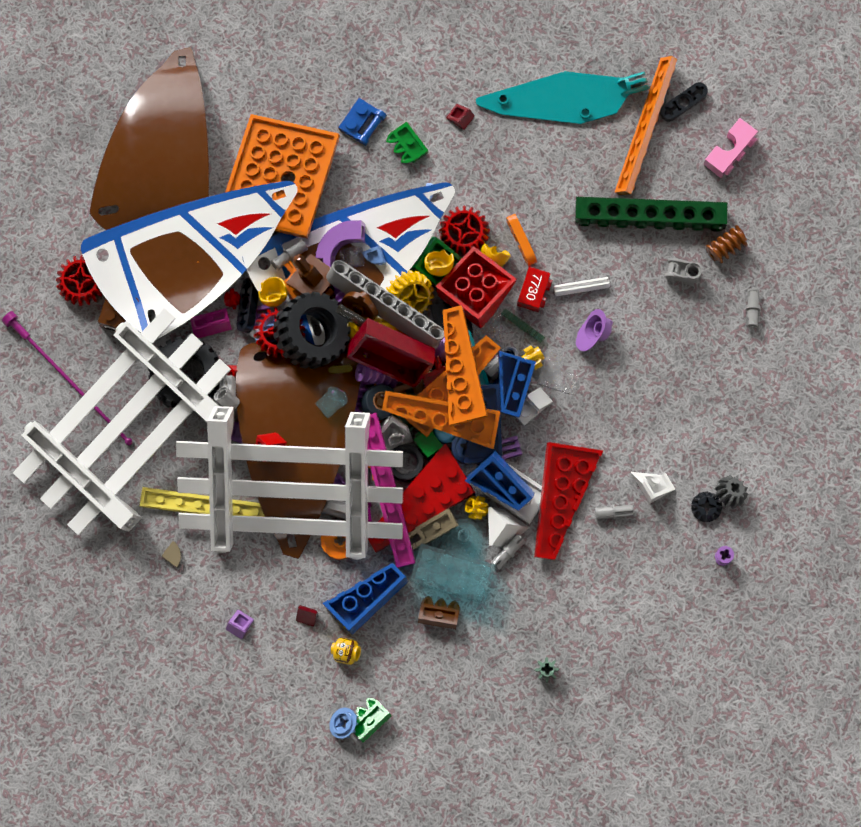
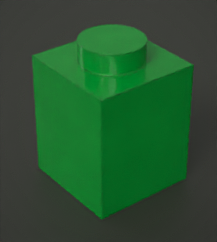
(427, 445)

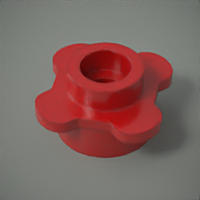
(232, 298)

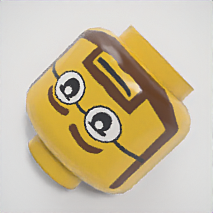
(346, 651)

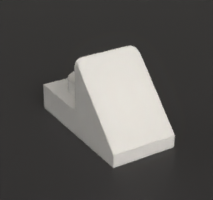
(533, 405)

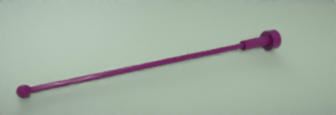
(10, 320)

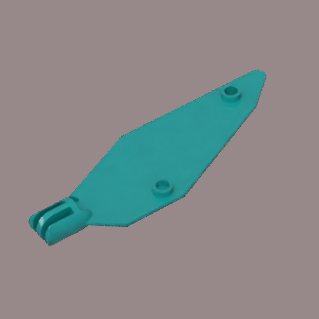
(565, 97)

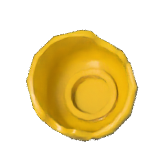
(498, 257)
(439, 263)
(273, 292)

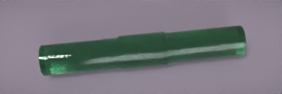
(523, 325)

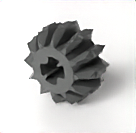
(731, 491)

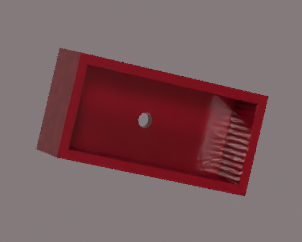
(391, 351)

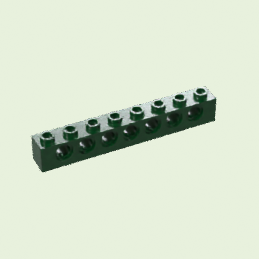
(678, 208)

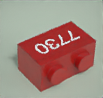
(534, 289)

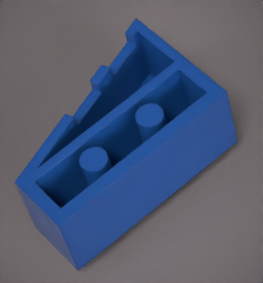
(514, 380)
(501, 481)

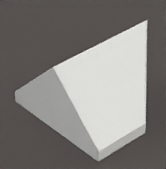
(395, 432)
(653, 485)
(503, 527)

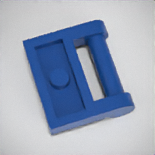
(357, 118)

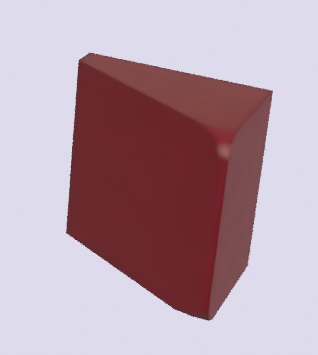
(460, 116)
(306, 615)

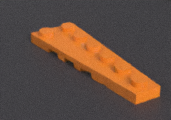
(483, 353)
(463, 383)
(435, 415)

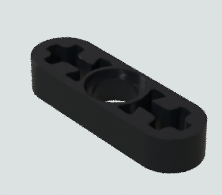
(698, 98)
(247, 317)

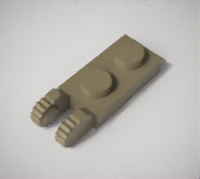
(434, 528)

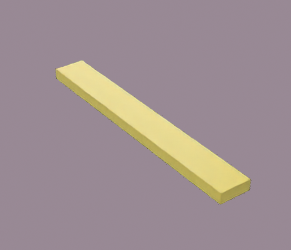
(192, 503)

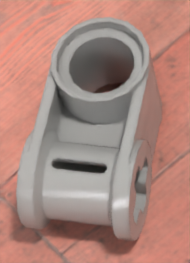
(681, 271)

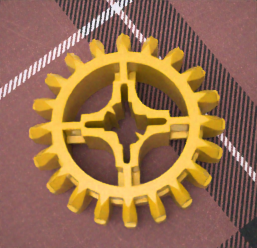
(405, 289)

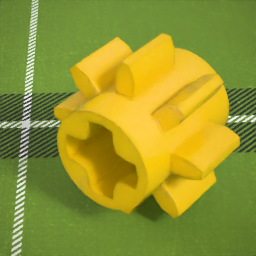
(535, 355)
(476, 507)

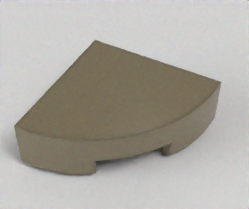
(173, 554)

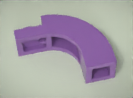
(337, 237)

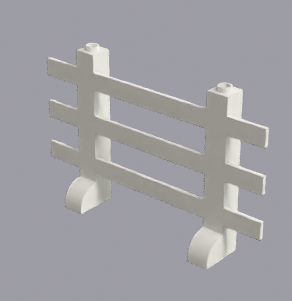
(76, 470)
(356, 491)

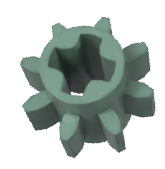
(542, 673)

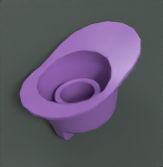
(594, 329)

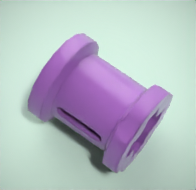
(730, 554)

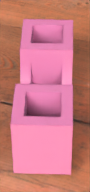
(722, 161)

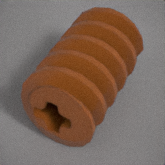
(726, 244)

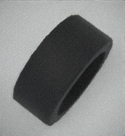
(420, 463)

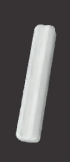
(581, 286)

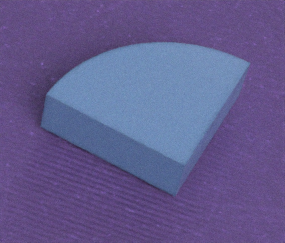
(375, 255)

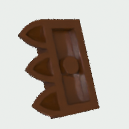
(439, 614)

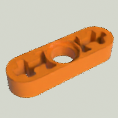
(519, 235)

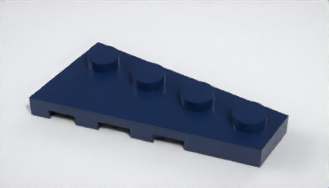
(477, 452)

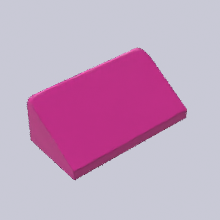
(210, 323)

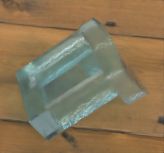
(332, 401)

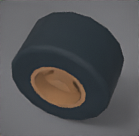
(369, 400)

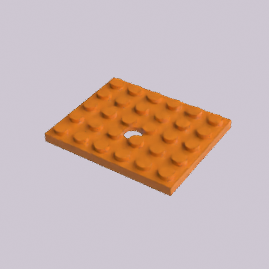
(279, 147)

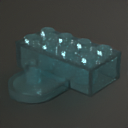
(456, 565)

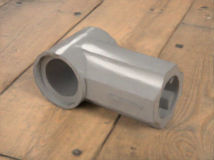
(492, 367)
(227, 392)
(335, 508)

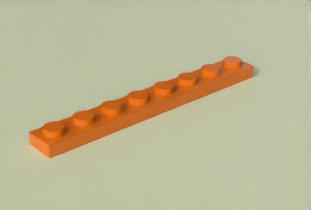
(646, 125)

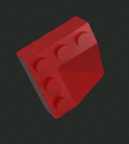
(477, 286)

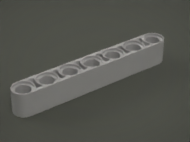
(389, 306)

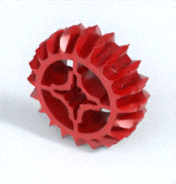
(456, 228)
(73, 280)
(262, 334)

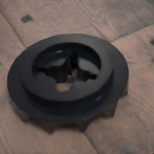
(700, 512)

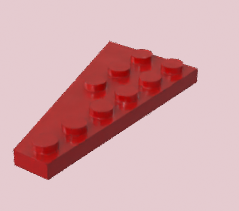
(563, 487)
(430, 493)

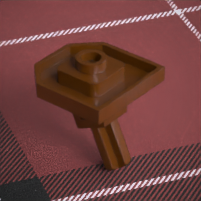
(310, 275)

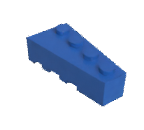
(364, 599)

